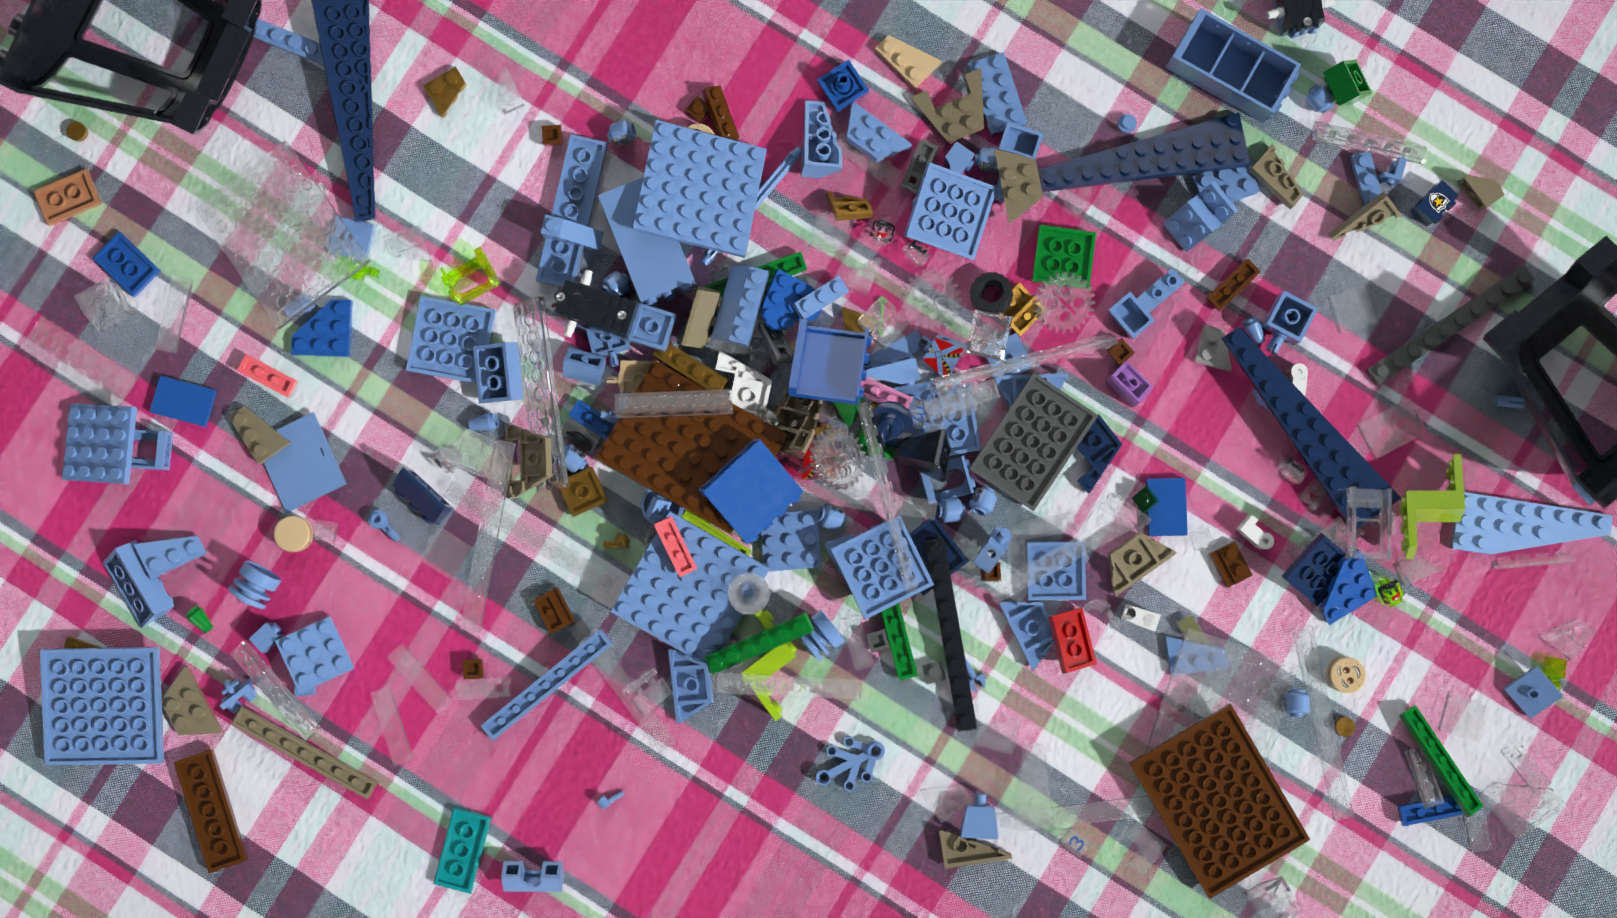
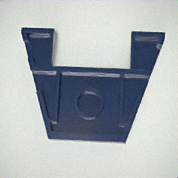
(1098, 449)

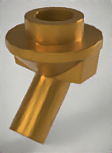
(621, 540)

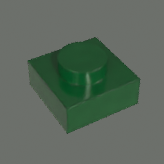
(1145, 499)

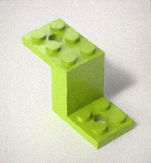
(1432, 506)
(770, 663)

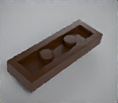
(720, 112)
(1233, 285)

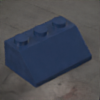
(421, 496)

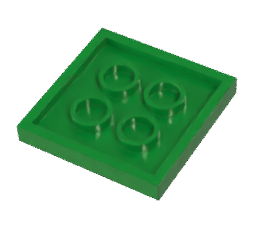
(1062, 251)

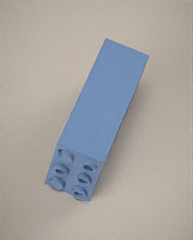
(1234, 66)
(652, 261)

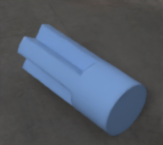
(1509, 401)

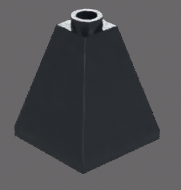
(926, 454)

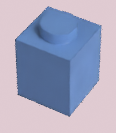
(266, 636)

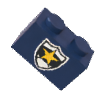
(1434, 203)

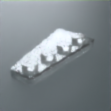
(1033, 789)

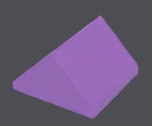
(1129, 384)

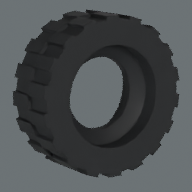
(983, 282)

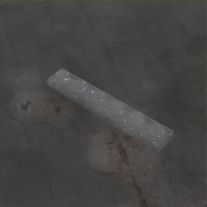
(1369, 142)
(275, 690)

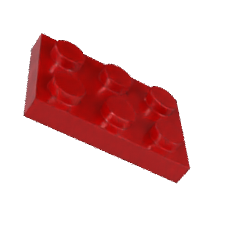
(1072, 640)

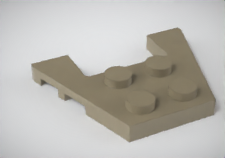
(957, 117)
(534, 459)

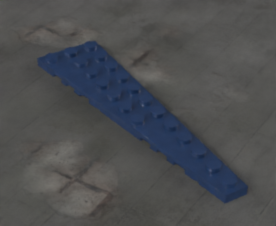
(346, 58)
(1189, 150)
(1317, 441)

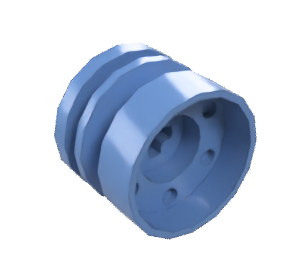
(253, 587)
(823, 634)

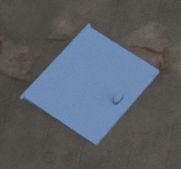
(305, 466)

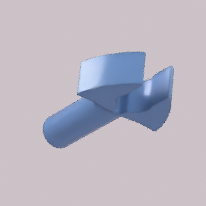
(972, 675)

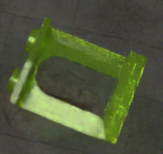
(452, 277)

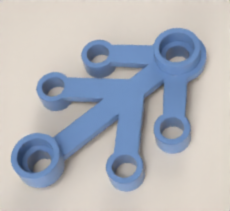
(853, 762)

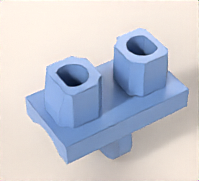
(231, 700)

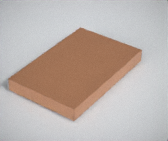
(67, 197)

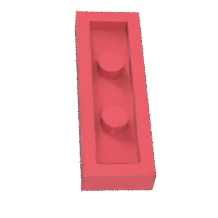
(267, 375)
(675, 546)

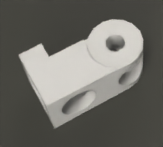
(1298, 376)
(1254, 533)
(1140, 617)

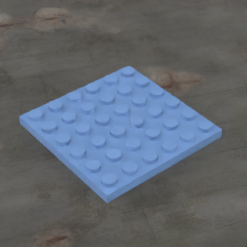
(699, 189)
(688, 609)
(102, 706)

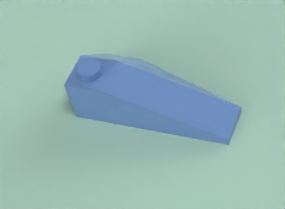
(820, 147)

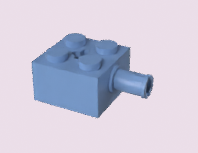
(1278, 324)

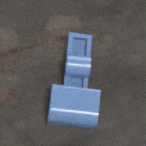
(1018, 141)
(1134, 314)

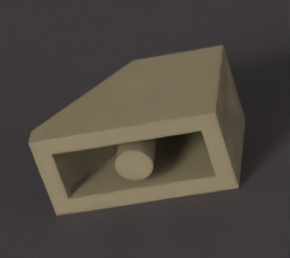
(1481, 190)

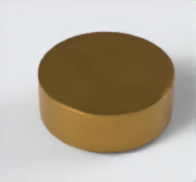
(77, 131)
(1344, 726)

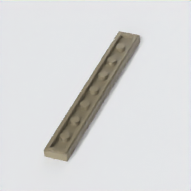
(304, 752)

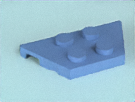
(873, 136)
(1011, 385)
(1030, 627)
(690, 684)

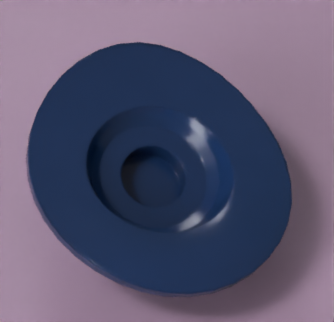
(892, 422)

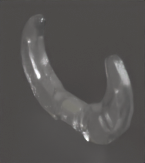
(1114, 623)

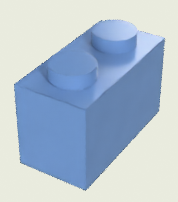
(584, 366)

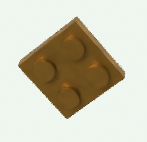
(583, 492)

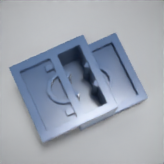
(1200, 216)

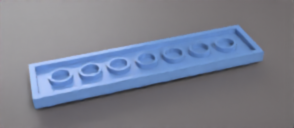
(574, 203)

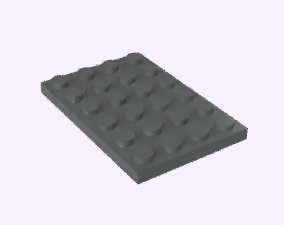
(1033, 441)

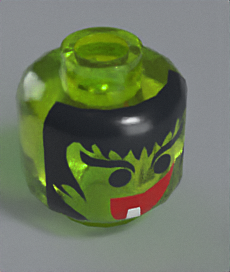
(1390, 592)

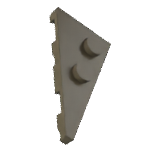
(1368, 216)
(965, 851)

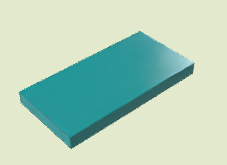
(462, 850)

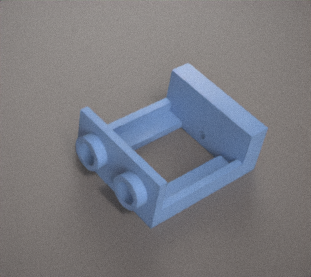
(163, 450)
(965, 489)

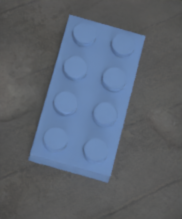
(999, 92)

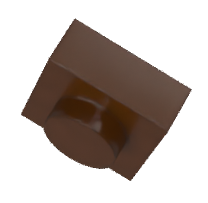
(697, 109)
(552, 135)
(1120, 352)
(993, 576)
(473, 668)

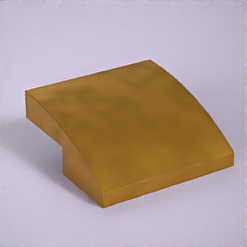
(1021, 309)

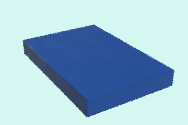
(126, 264)
(183, 401)
(1170, 514)

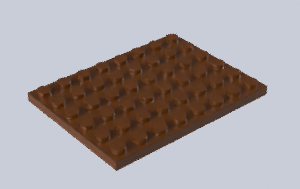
(682, 452)
(1219, 801)

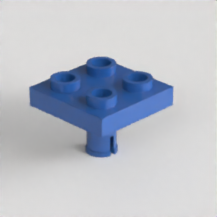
(843, 85)

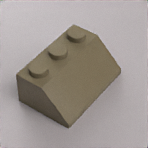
(701, 317)

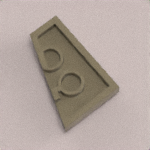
(1273, 176)
(258, 436)

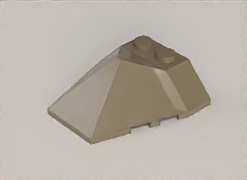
(799, 421)

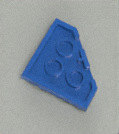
(326, 332)
(1348, 589)

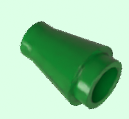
(199, 619)

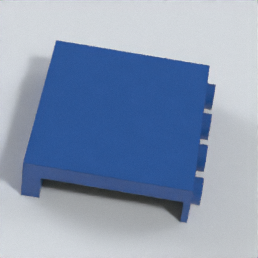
(829, 364)
(752, 491)

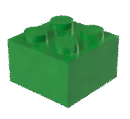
(1347, 82)

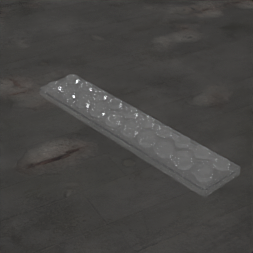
(540, 384)

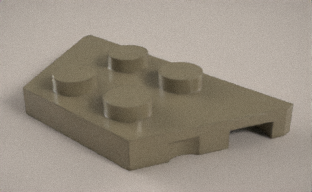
(1018, 182)
(1135, 560)
(189, 707)

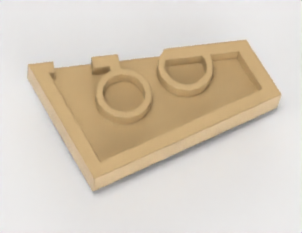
(907, 60)

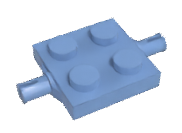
(607, 346)

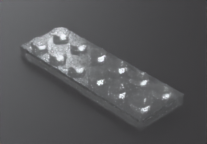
(79, 362)

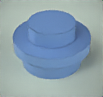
(1127, 123)

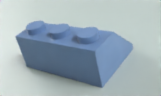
(498, 372)

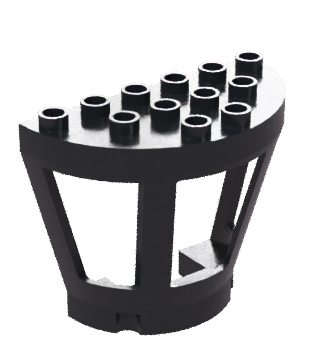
(56, 32)
(1542, 325)

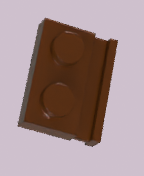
(1230, 564)
(554, 610)

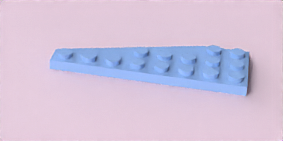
(1507, 525)

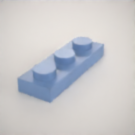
(1365, 177)
(820, 297)

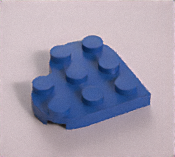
(777, 304)

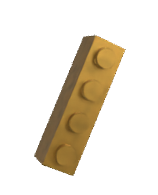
(691, 368)

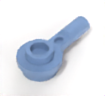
(379, 520)

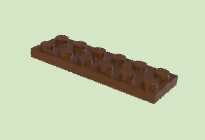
(210, 811)

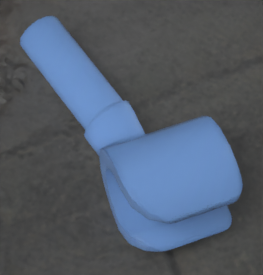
(604, 802)

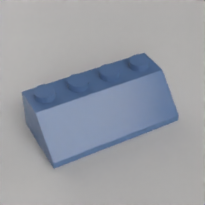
(740, 305)
(142, 595)

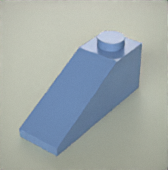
(571, 232)
(897, 370)

